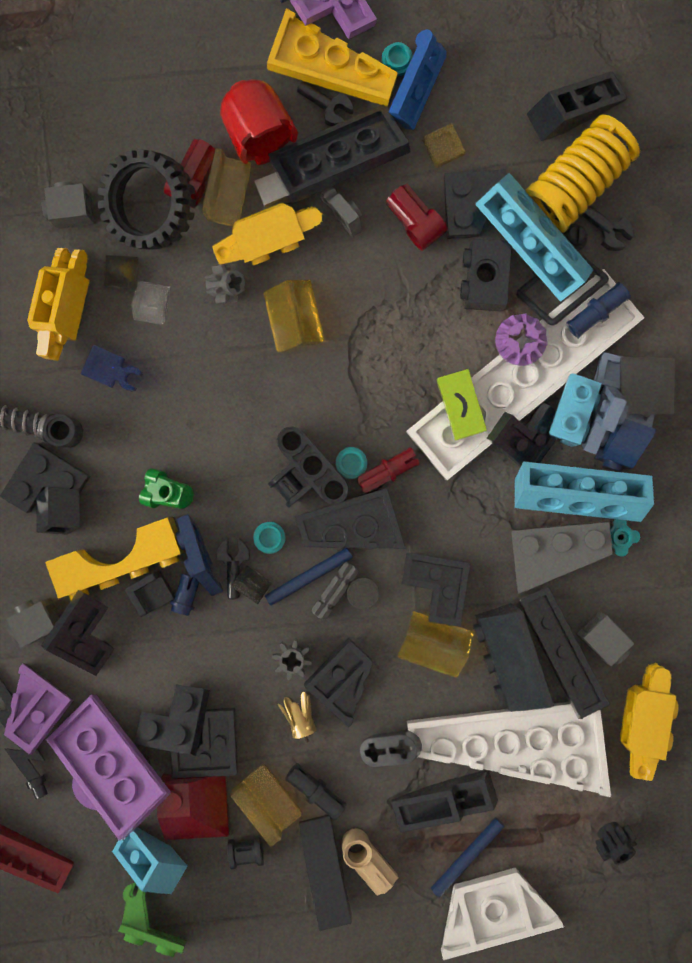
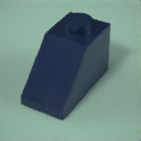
(625, 445)

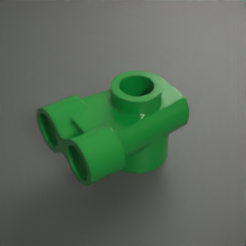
(164, 491)

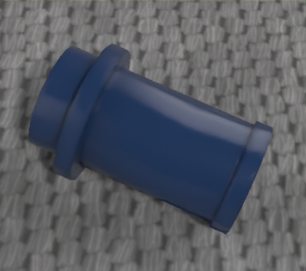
(185, 597)

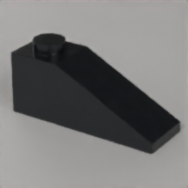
(575, 104)

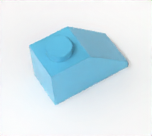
(150, 862)

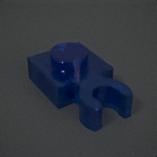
(107, 368)

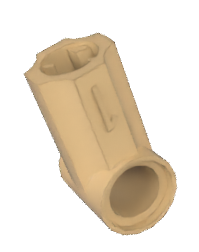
(368, 862)

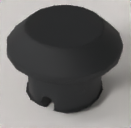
(576, 236)

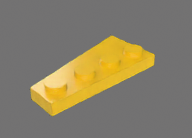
(329, 63)

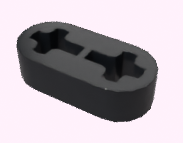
(391, 755)

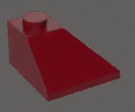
(194, 808)

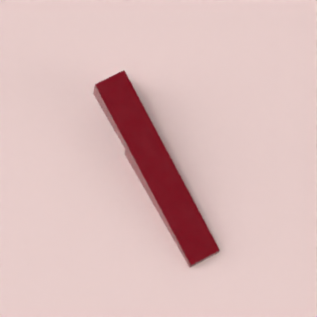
(32, 861)

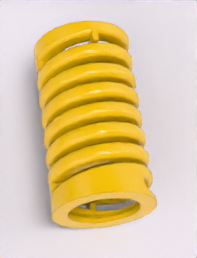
(563, 180)

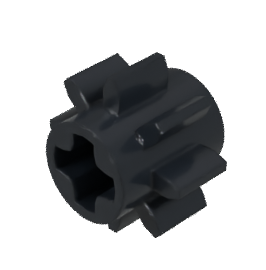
(616, 843)

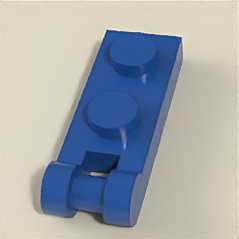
(418, 80)

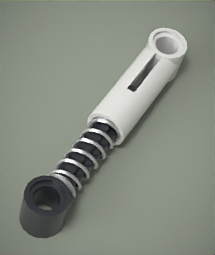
(42, 426)

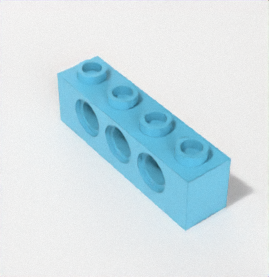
(535, 237)
(583, 491)

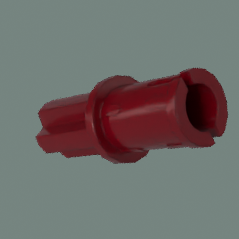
(387, 470)

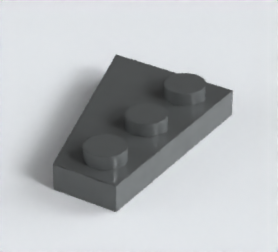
(557, 550)

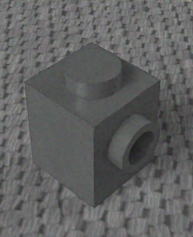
(68, 205)
(32, 621)
(606, 639)

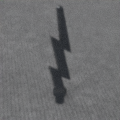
(21, 757)

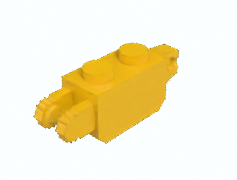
(265, 233)
(59, 302)
(649, 721)

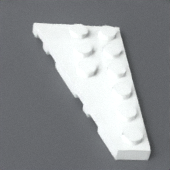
(526, 744)

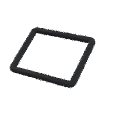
(520, 293)

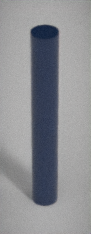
(308, 576)
(467, 857)

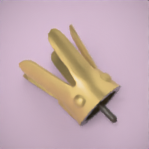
(301, 722)

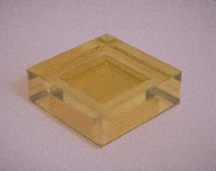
(443, 145)

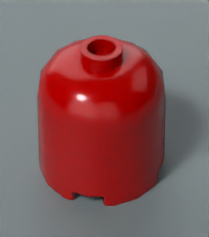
(256, 120)

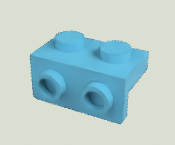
(574, 410)

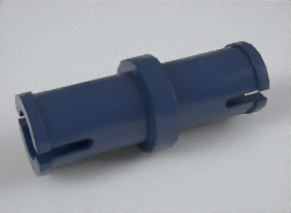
(598, 310)

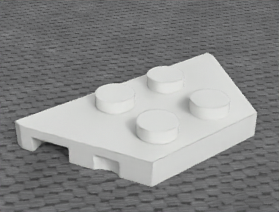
(494, 912)

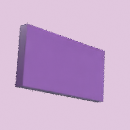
(108, 767)

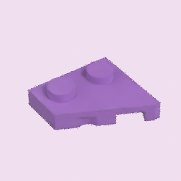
(34, 709)

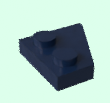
(198, 557)

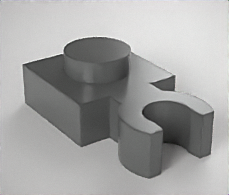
(345, 212)

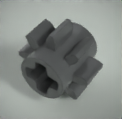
(225, 283)
(284, 663)

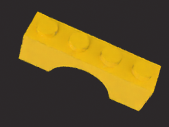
(80, 571)

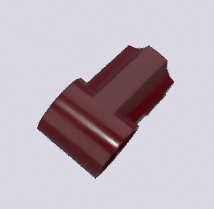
(198, 165)
(421, 223)

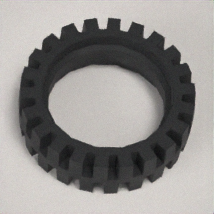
(113, 199)

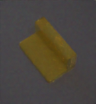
(226, 189)
(293, 315)
(436, 645)
(266, 804)

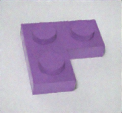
(352, 15)

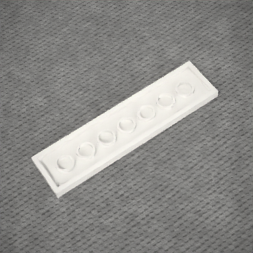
(521, 389)

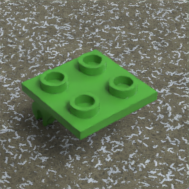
(137, 927)

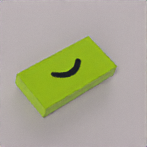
(461, 404)

